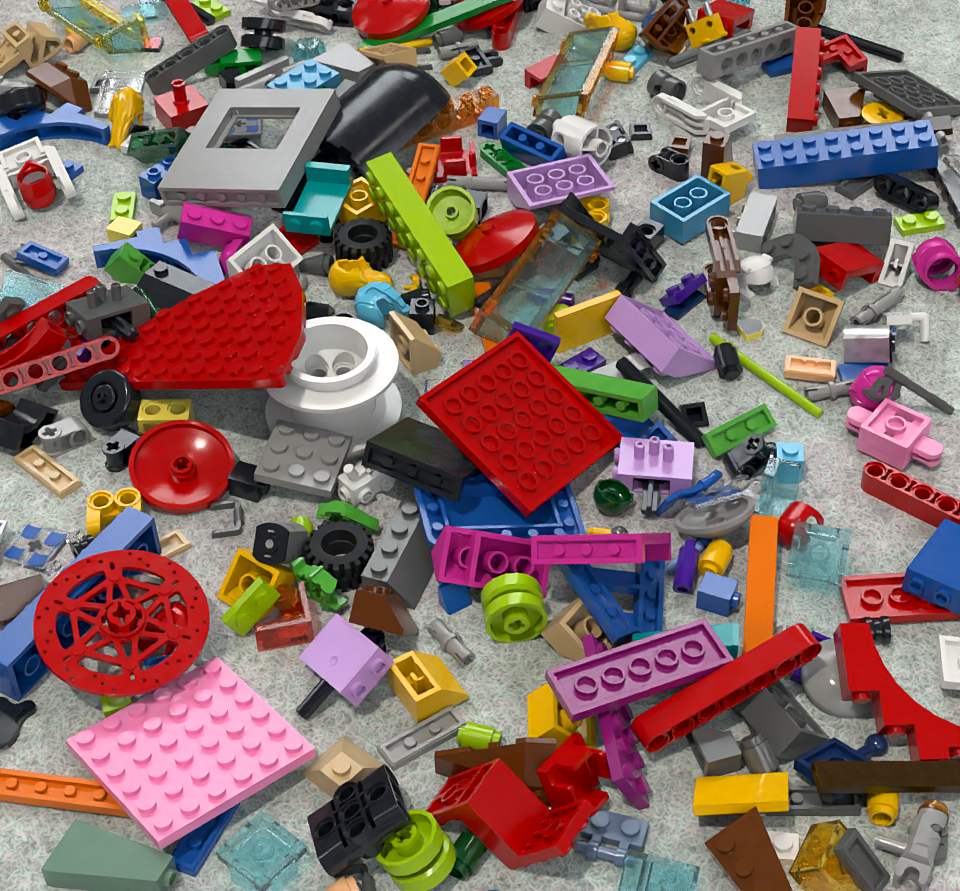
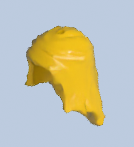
(627, 32)
(350, 275)

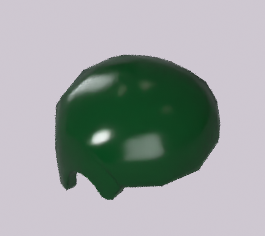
(612, 497)

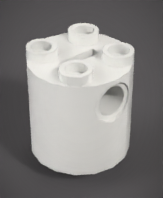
(582, 137)

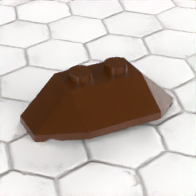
(667, 27)
(63, 83)

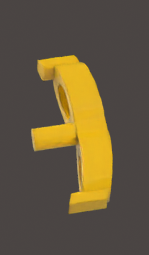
(415, 278)

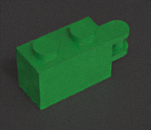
(243, 59)

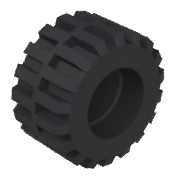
(365, 239)
(339, 539)

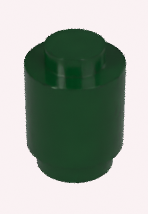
(468, 855)

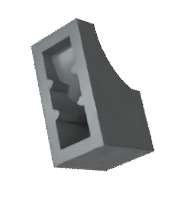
(715, 751)

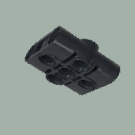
(358, 820)

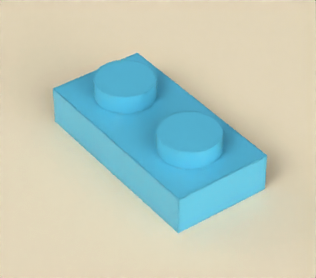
(638, 57)

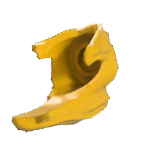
(123, 110)

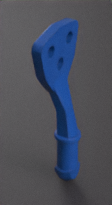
(702, 485)

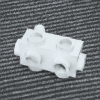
(361, 483)

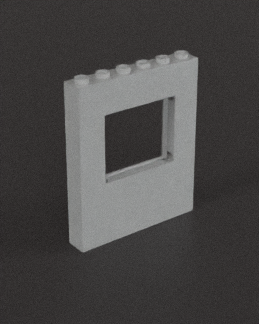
(249, 176)

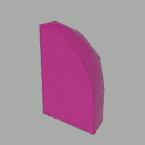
(229, 250)

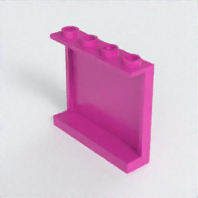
(600, 548)

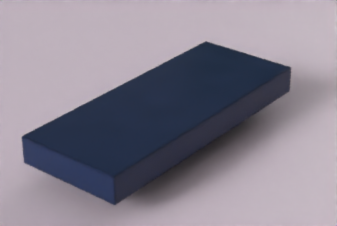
(681, 309)

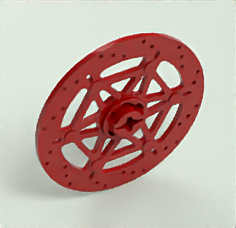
(115, 633)

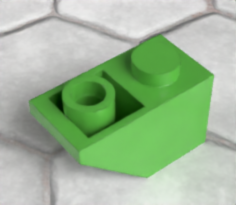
(128, 264)

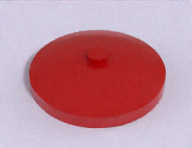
(388, 17)
(488, 17)
(497, 240)
(181, 466)

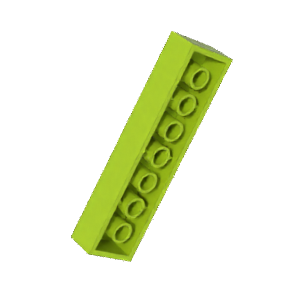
(421, 235)

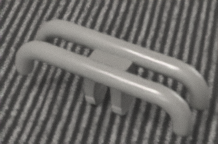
(621, 6)

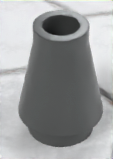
(317, 264)

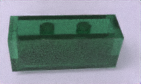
(157, 144)

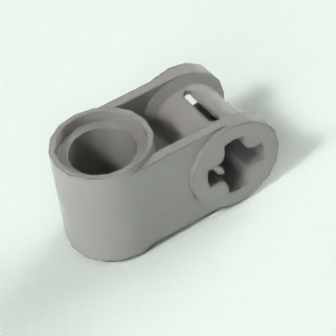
(65, 435)

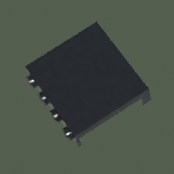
(628, 249)
(420, 458)

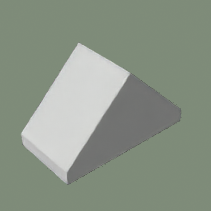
(897, 263)

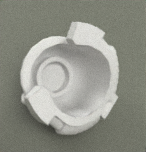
(756, 271)

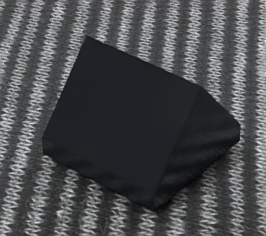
(318, 310)

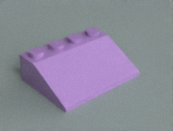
(553, 182)
(658, 339)

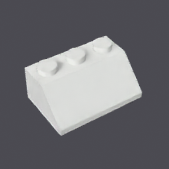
(264, 249)

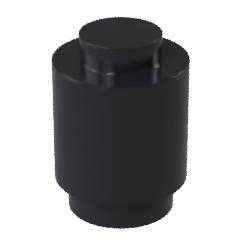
(727, 361)

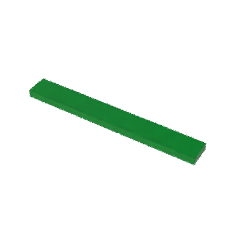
(440, 20)

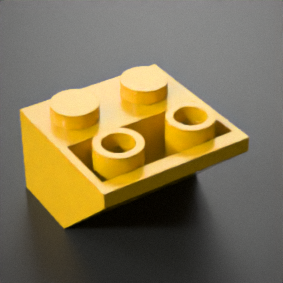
(424, 684)

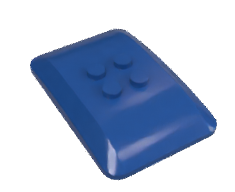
(489, 510)

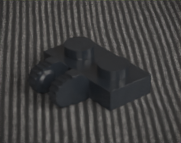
(484, 60)

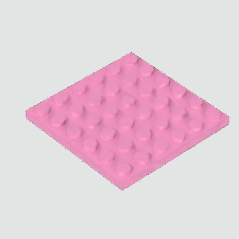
(190, 751)

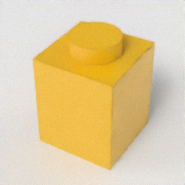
(458, 69)

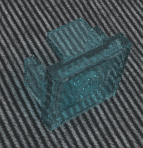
(818, 555)
(262, 855)

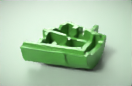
(339, 510)
(318, 585)

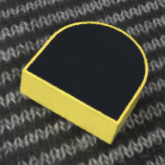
(749, 328)

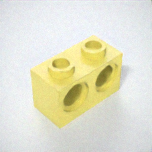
(157, 411)

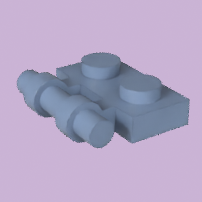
(612, 830)

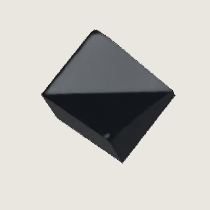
(226, 78)

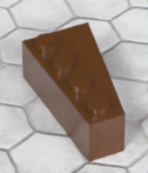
(748, 855)

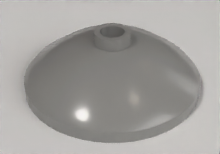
(715, 520)
(823, 688)

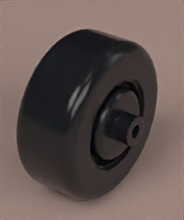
(20, 101)
(109, 400)

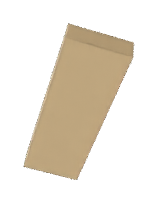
(47, 471)

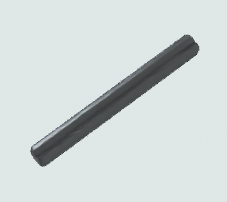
(692, 55)

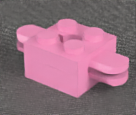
(894, 434)

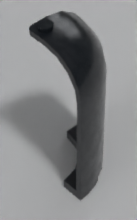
(382, 114)

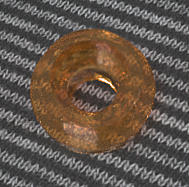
(288, 598)

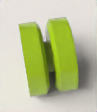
(458, 201)
(513, 608)
(418, 854)

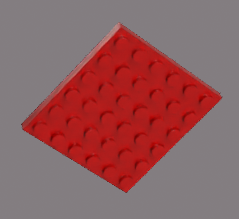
(520, 422)

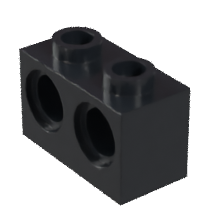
(337, 10)

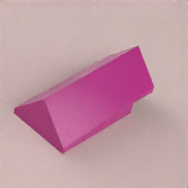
(479, 556)

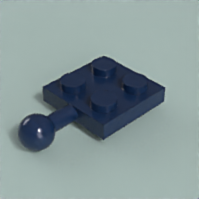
(836, 750)

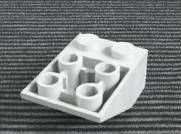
(562, 16)

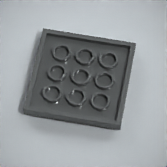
(907, 93)

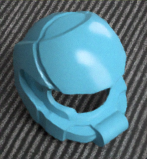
(376, 301)

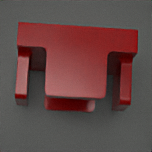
(454, 159)
(574, 773)

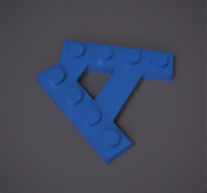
(595, 591)

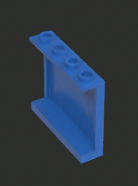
(936, 569)

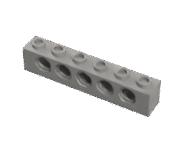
(746, 50)

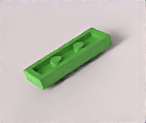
(737, 430)

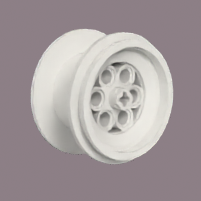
(341, 382)

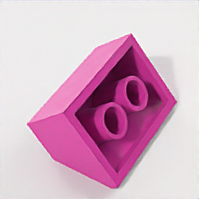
(212, 225)

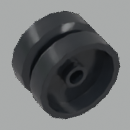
(263, 33)

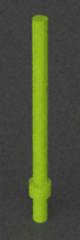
(772, 380)

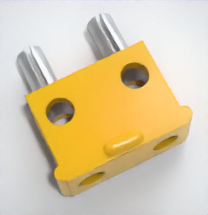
(705, 29)

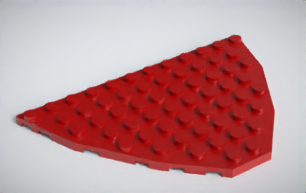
(219, 338)

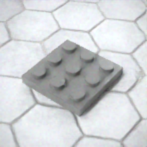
(303, 458)

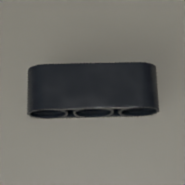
(915, 192)

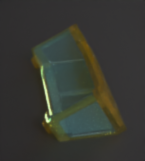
(100, 24)

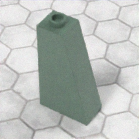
(105, 861)

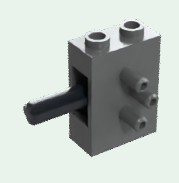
(108, 312)

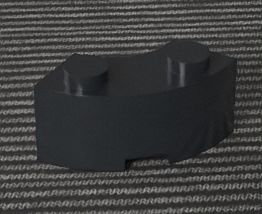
(24, 423)

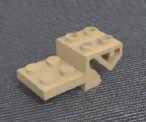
(29, 45)

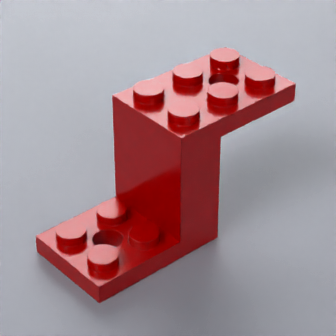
(509, 815)

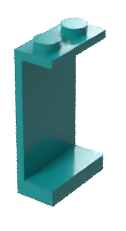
(320, 199)

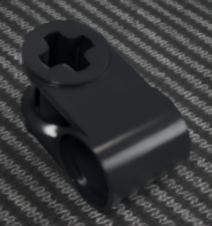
(670, 164)
(119, 449)
(747, 457)

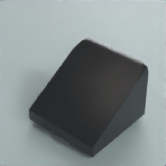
(695, 413)

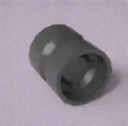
(665, 83)
(543, 123)

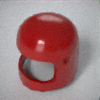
(795, 512)

